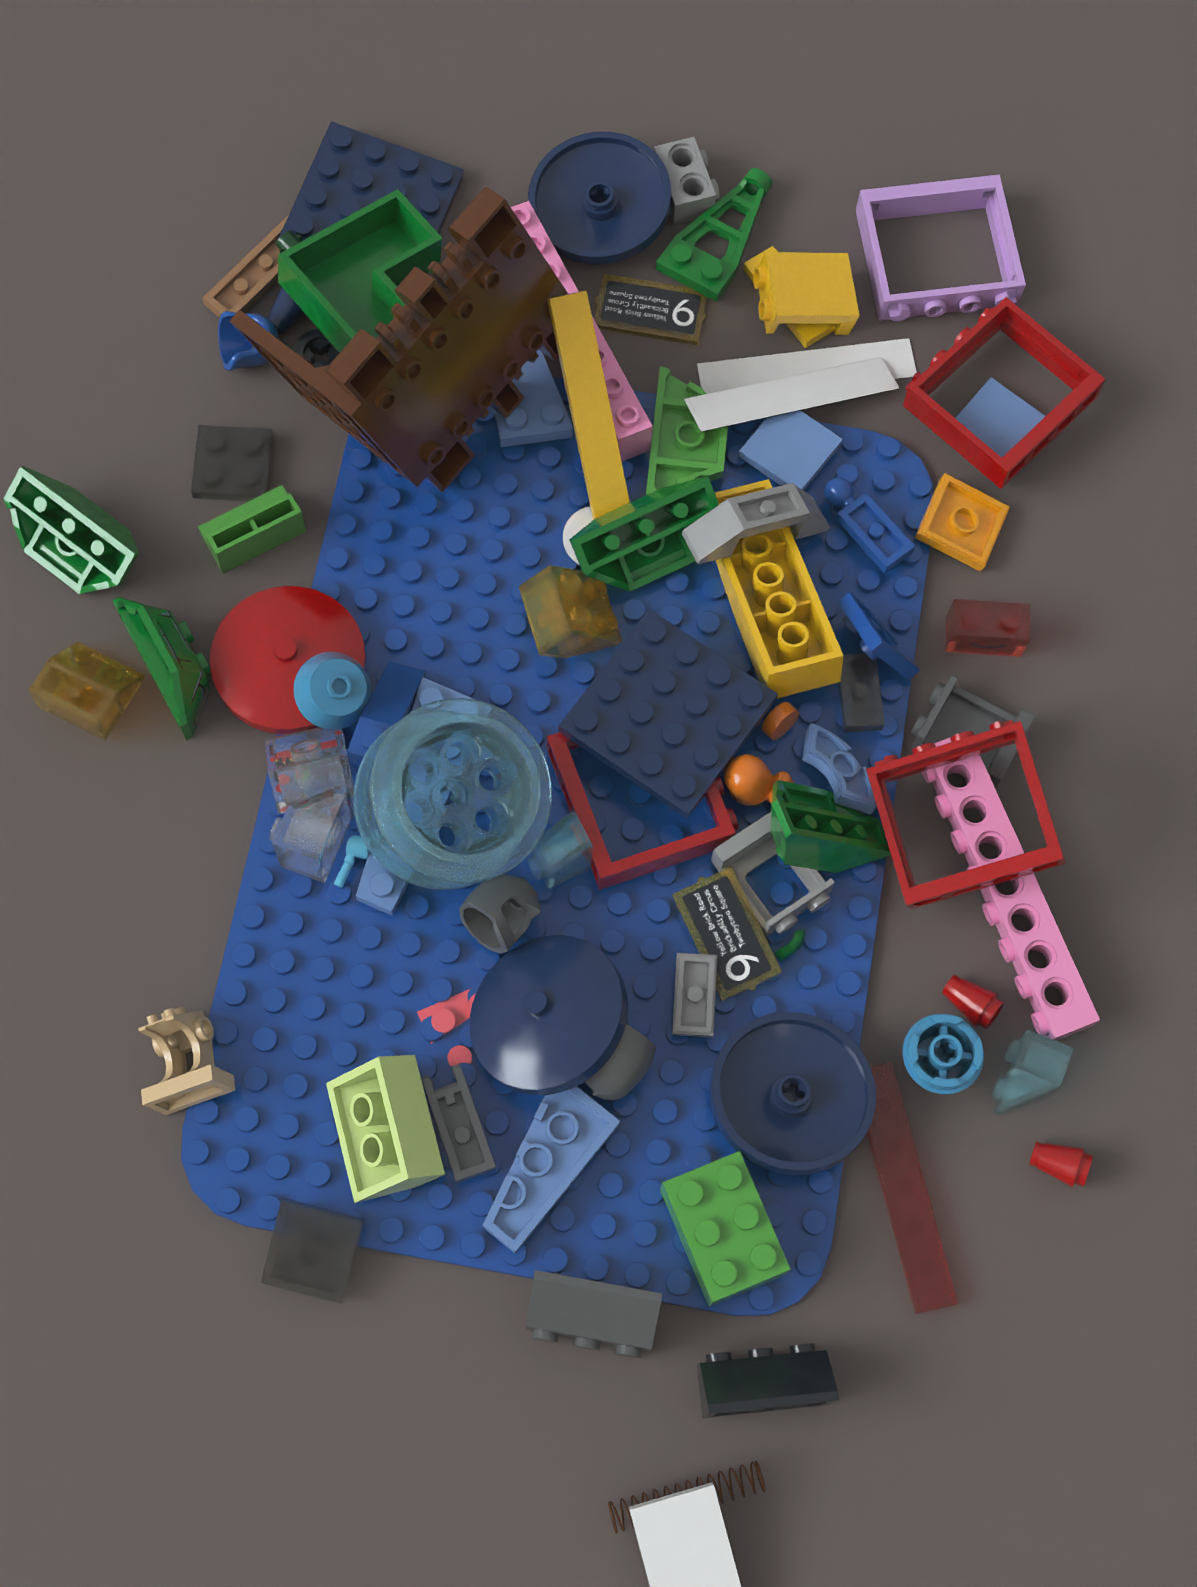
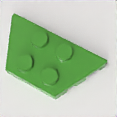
(677, 445)

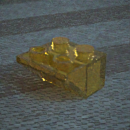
(569, 612)
(85, 689)

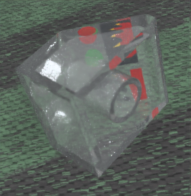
(307, 765)
(313, 832)

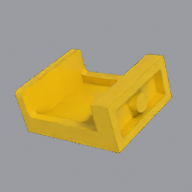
(806, 290)

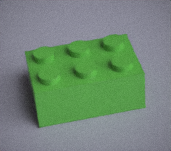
(724, 1228)

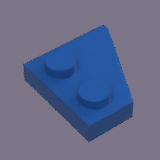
(876, 638)

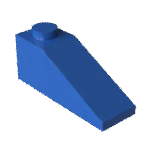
(388, 704)

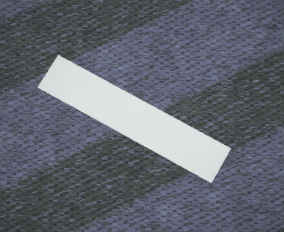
(751, 370)
(790, 394)

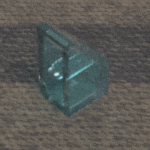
(562, 852)

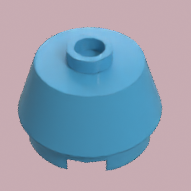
(331, 690)
(943, 1054)

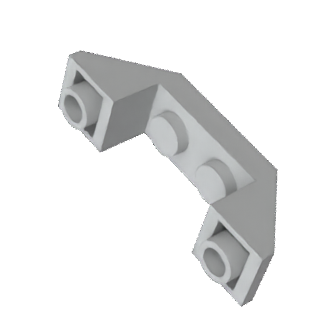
(750, 514)

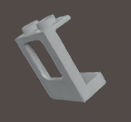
(750, 850)

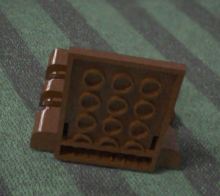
(441, 353)

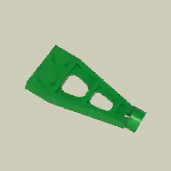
(696, 267)

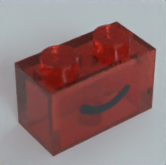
(987, 627)

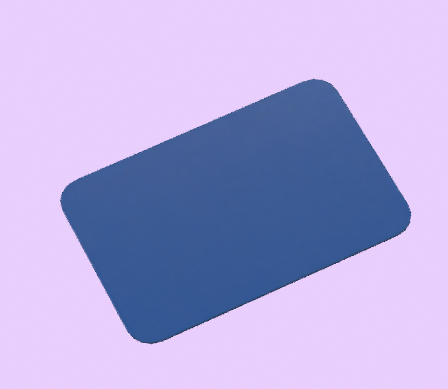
(334, 983)

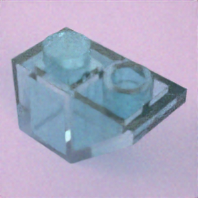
(1033, 1072)

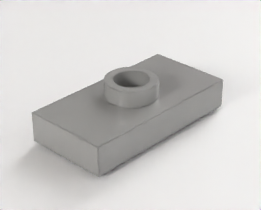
(694, 995)

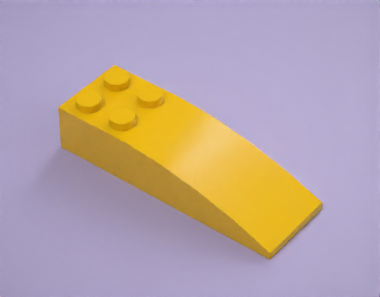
(779, 609)

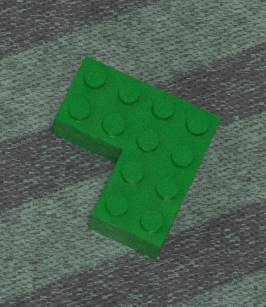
(351, 268)

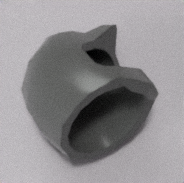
(500, 911)
(624, 1067)

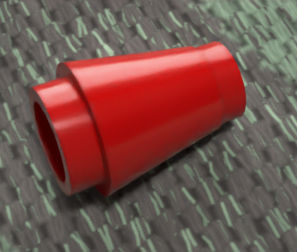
(973, 1001)
(1062, 1162)

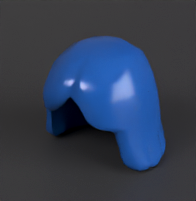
(235, 348)

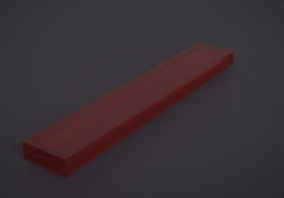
(907, 1197)

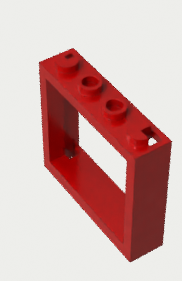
(1039, 344)
(929, 757)
(637, 865)

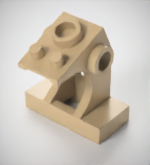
(172, 1038)

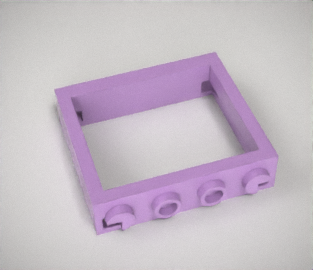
(934, 199)

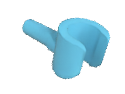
(354, 849)

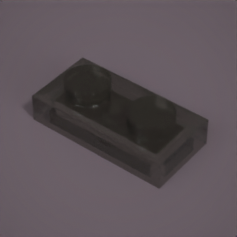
(860, 694)

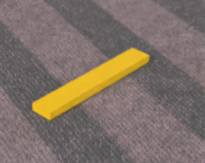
(588, 402)

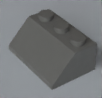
(593, 1313)

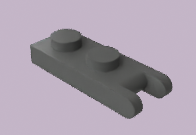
(459, 1127)

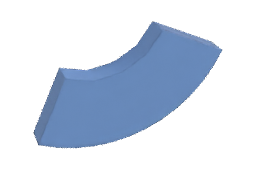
(840, 767)

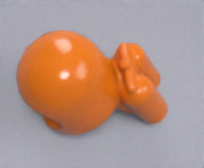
(751, 780)

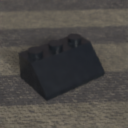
(766, 1381)

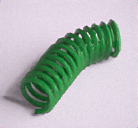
(790, 946)

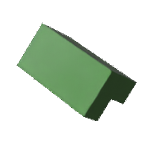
(253, 528)

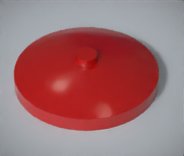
(267, 643)

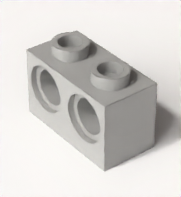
(688, 179)

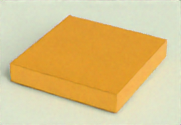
(962, 522)

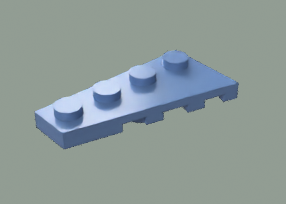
(553, 1154)

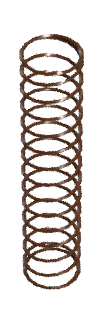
(759, 1474)

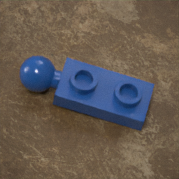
(868, 525)

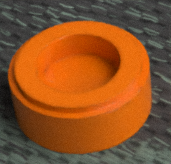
(780, 720)

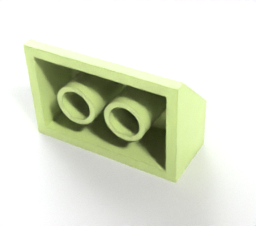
(385, 1127)

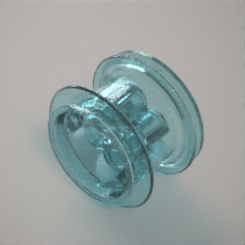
(488, 742)

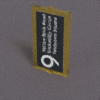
(650, 309)
(727, 927)

